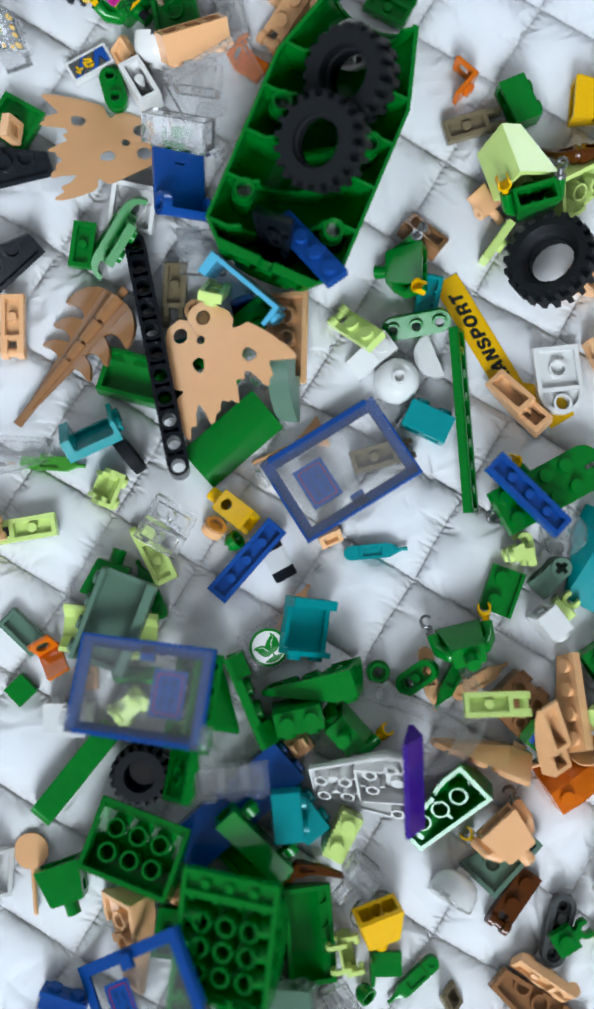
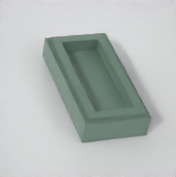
(21, 629)

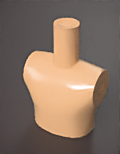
(484, 205)

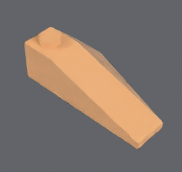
(506, 759)
(130, 914)

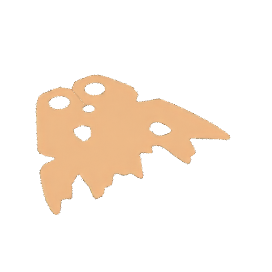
(87, 142)
(222, 361)

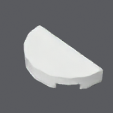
(426, 359)

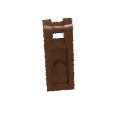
(512, 900)

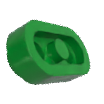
(112, 88)
(418, 676)

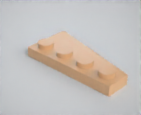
(572, 701)

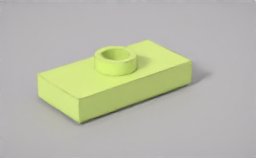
(497, 243)

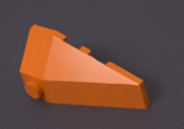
(570, 787)

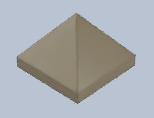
(450, 996)

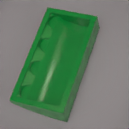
(129, 379)
(233, 439)
(308, 931)

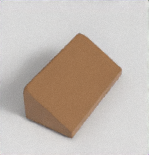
(432, 238)

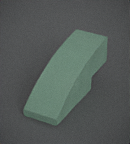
(285, 390)

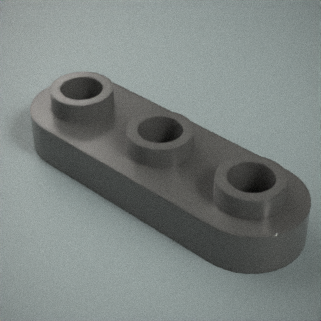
(556, 916)

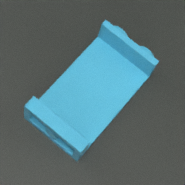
(216, 263)

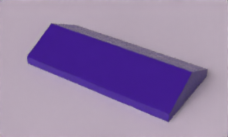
(413, 782)

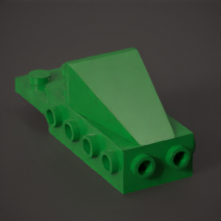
(185, 764)

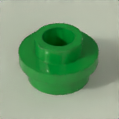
(385, 671)

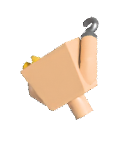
(506, 834)

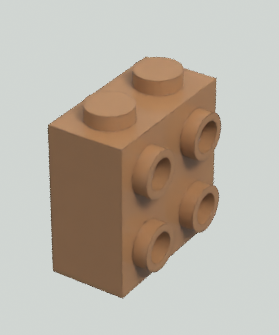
(521, 681)

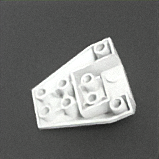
(363, 782)

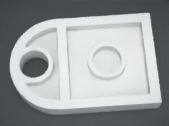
(557, 375)

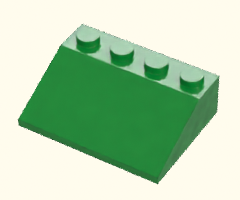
(135, 850)

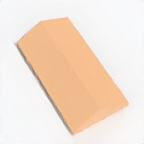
(294, 327)

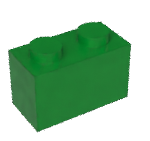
(518, 101)

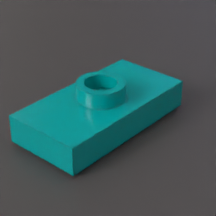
(432, 296)

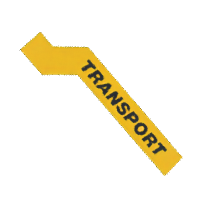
(481, 338)

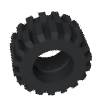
(127, 786)

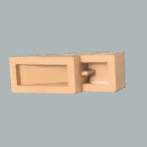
(519, 403)
(552, 740)

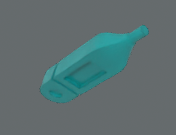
(372, 551)

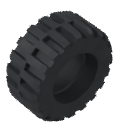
(340, 45)

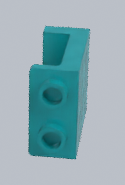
(93, 437)
(305, 628)

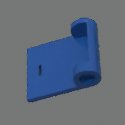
(179, 184)

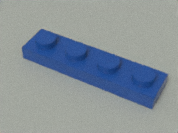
(315, 254)
(528, 495)
(246, 560)

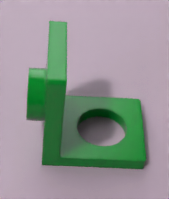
(384, 964)

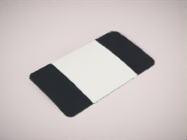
(279, 563)

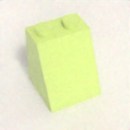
(516, 153)

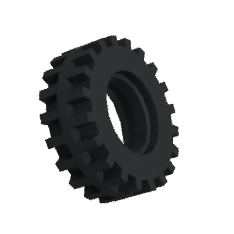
(350, 148)
(539, 237)

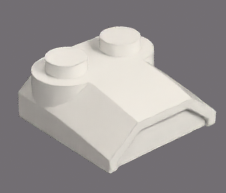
(123, 191)

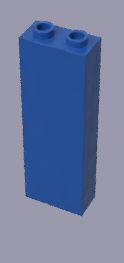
(205, 840)

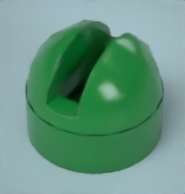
(234, 541)
(365, 994)

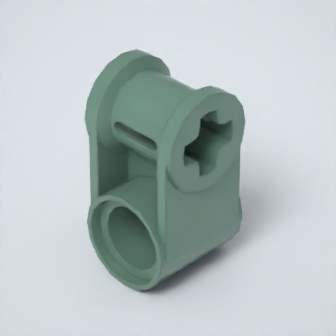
(547, 579)

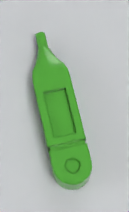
(59, 464)

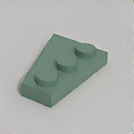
(491, 874)

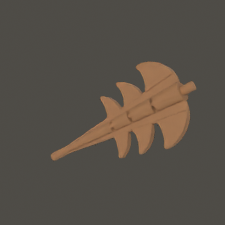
(103, 316)

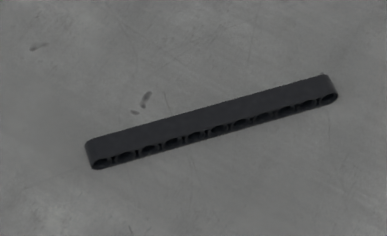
(153, 344)

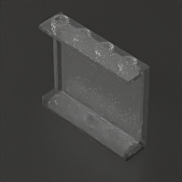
(219, 86)

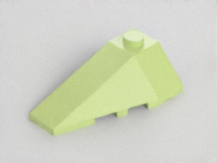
(578, 188)

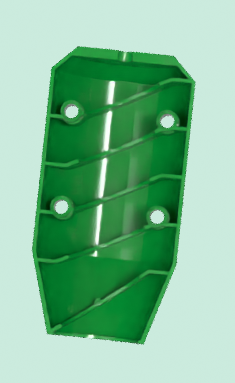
(256, 180)

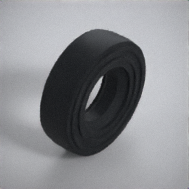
(130, 455)

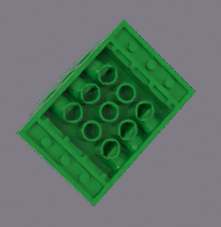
(233, 935)

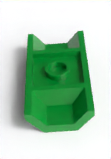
(262, 727)

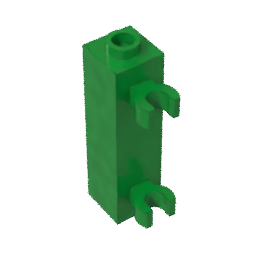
(254, 843)

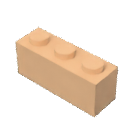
(190, 38)

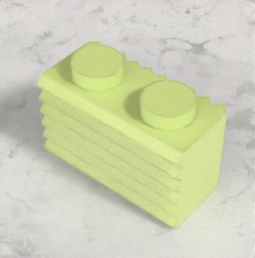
(341, 834)

